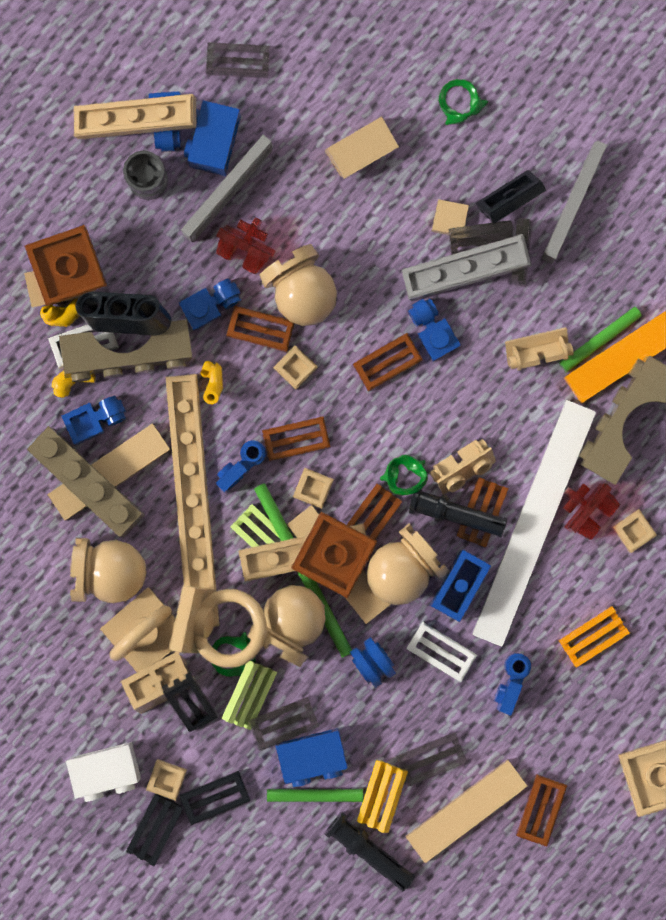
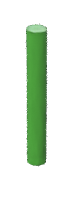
(601, 339)
(314, 795)

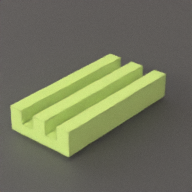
(244, 518)
(253, 696)

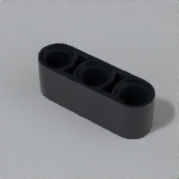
(123, 313)

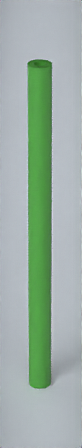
(284, 534)

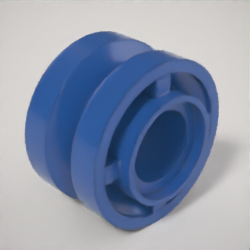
(373, 662)

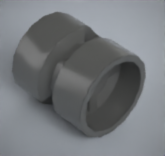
(145, 175)

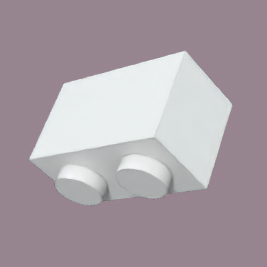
(103, 771)

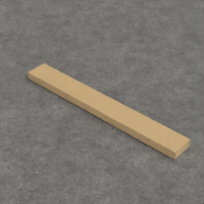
(191, 483)

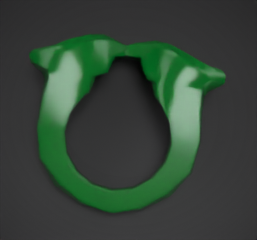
(476, 102)
(412, 464)
(238, 642)

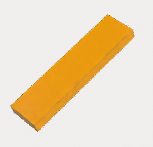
(618, 359)

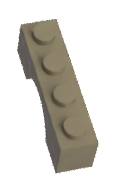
(86, 356)
(608, 453)
(85, 482)

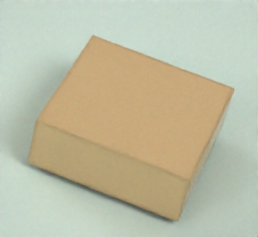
(449, 216)
(295, 367)
(313, 488)
(634, 531)
(166, 779)

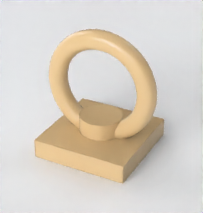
(197, 618)
(141, 631)

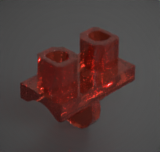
(232, 239)
(599, 498)

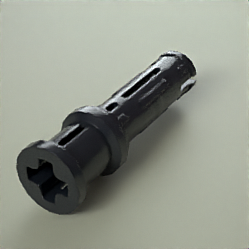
(443, 509)
(358, 843)

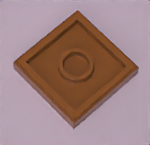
(65, 265)
(334, 554)

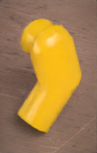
(60, 315)
(215, 384)
(62, 385)

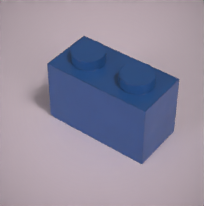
(213, 138)
(460, 585)
(312, 757)

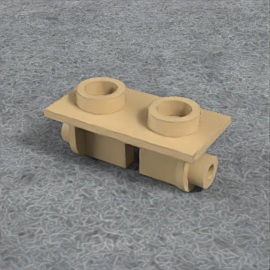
(531, 349)
(476, 460)

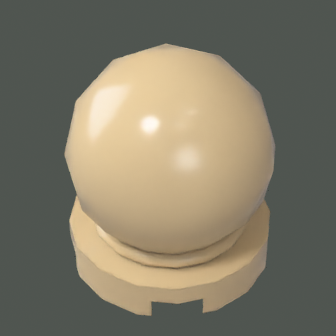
(303, 290)
(402, 569)
(108, 571)
(293, 621)

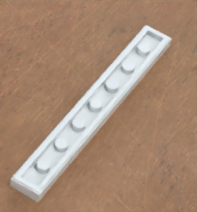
(533, 523)

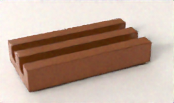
(256, 340)
(410, 349)
(294, 426)
(386, 496)
(497, 507)
(544, 840)

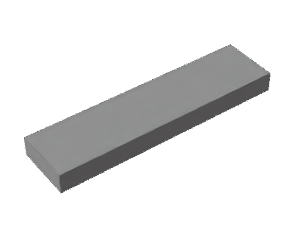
(227, 189)
(573, 202)
(466, 267)

